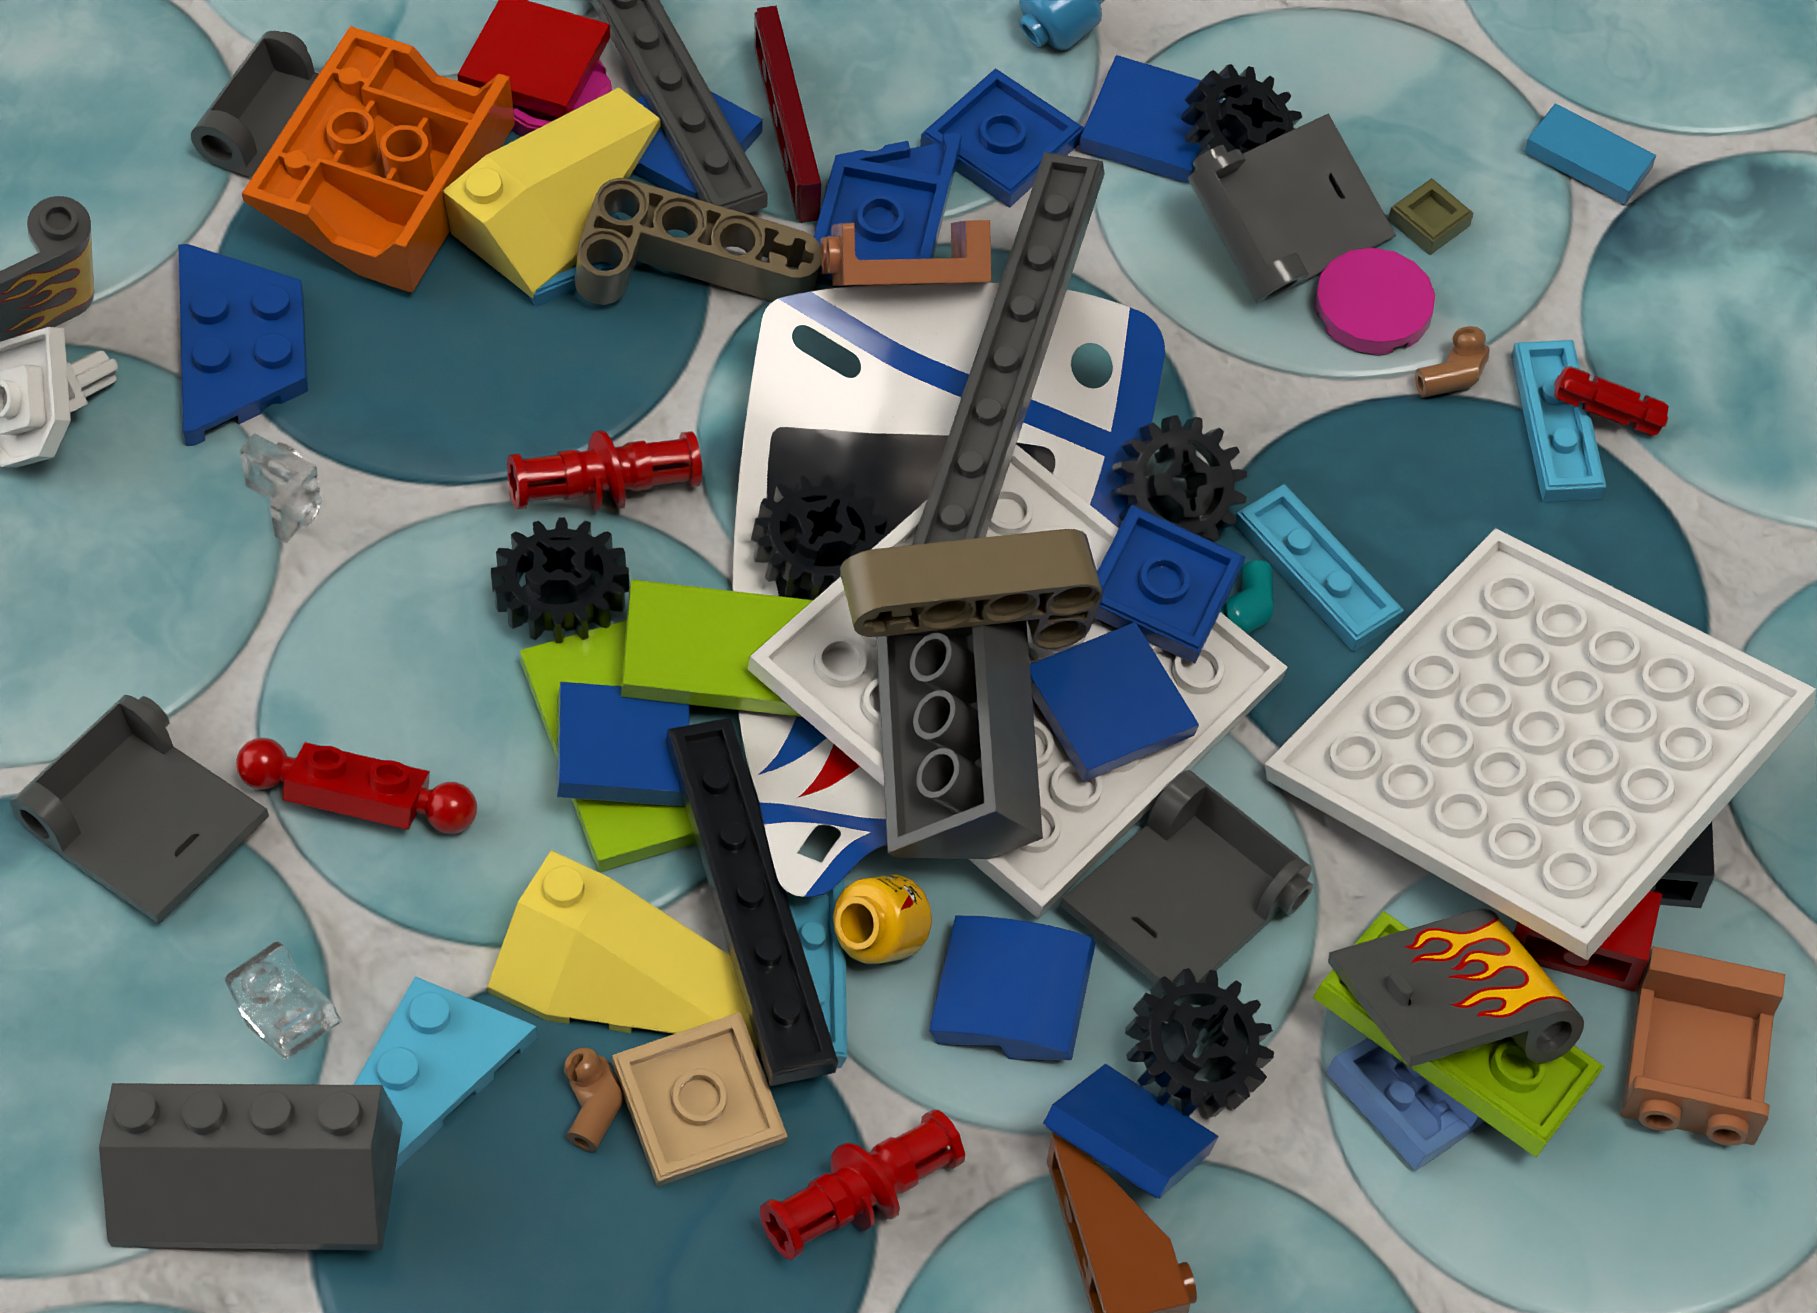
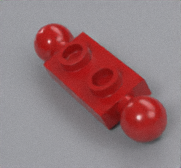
(356, 785)

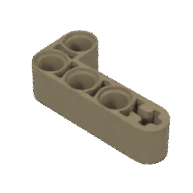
(698, 255)
(977, 583)

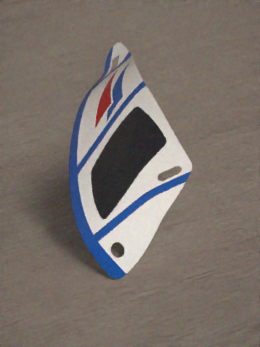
(888, 440)

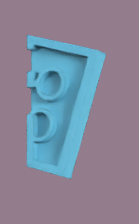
(439, 1054)

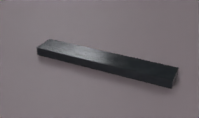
(751, 903)

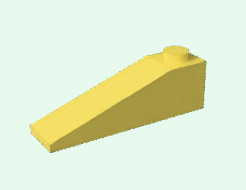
(533, 196)
(609, 957)

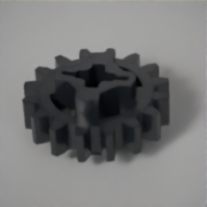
(1246, 117)
(1179, 460)
(813, 532)
(560, 580)
(1229, 1050)

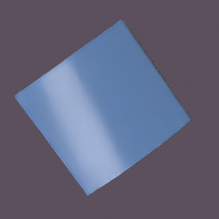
(1401, 1103)

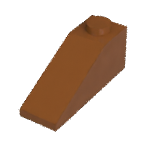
(1117, 1247)

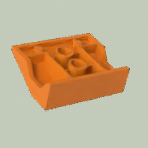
(374, 152)

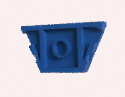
(891, 198)
(237, 340)

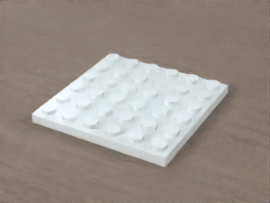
(834, 684)
(1541, 740)

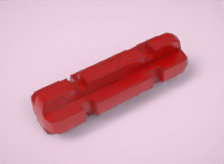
(1611, 401)

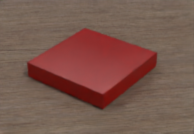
(541, 51)

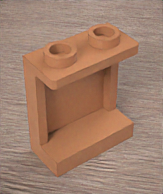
(968, 262)
(1701, 1046)

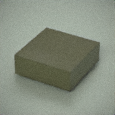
(1430, 216)

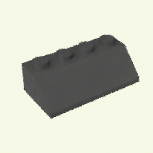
(958, 742)
(248, 1165)

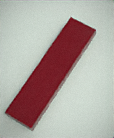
(787, 114)

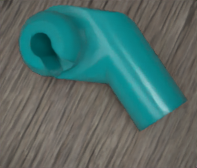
(1255, 602)

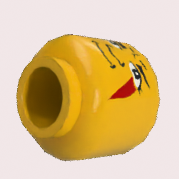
(882, 919)

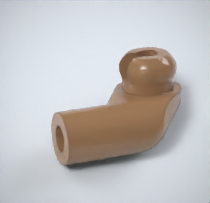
(1461, 368)
(597, 1094)

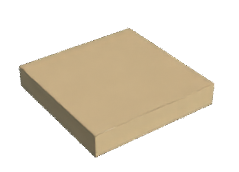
(699, 1099)

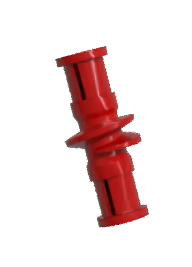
(604, 469)
(862, 1182)

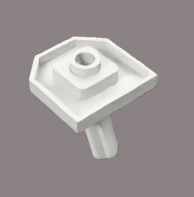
(41, 393)

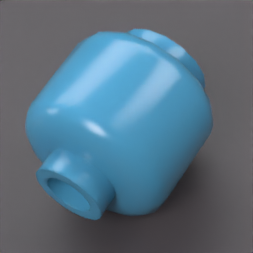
(1059, 21)

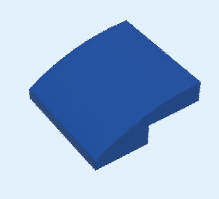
(1013, 987)

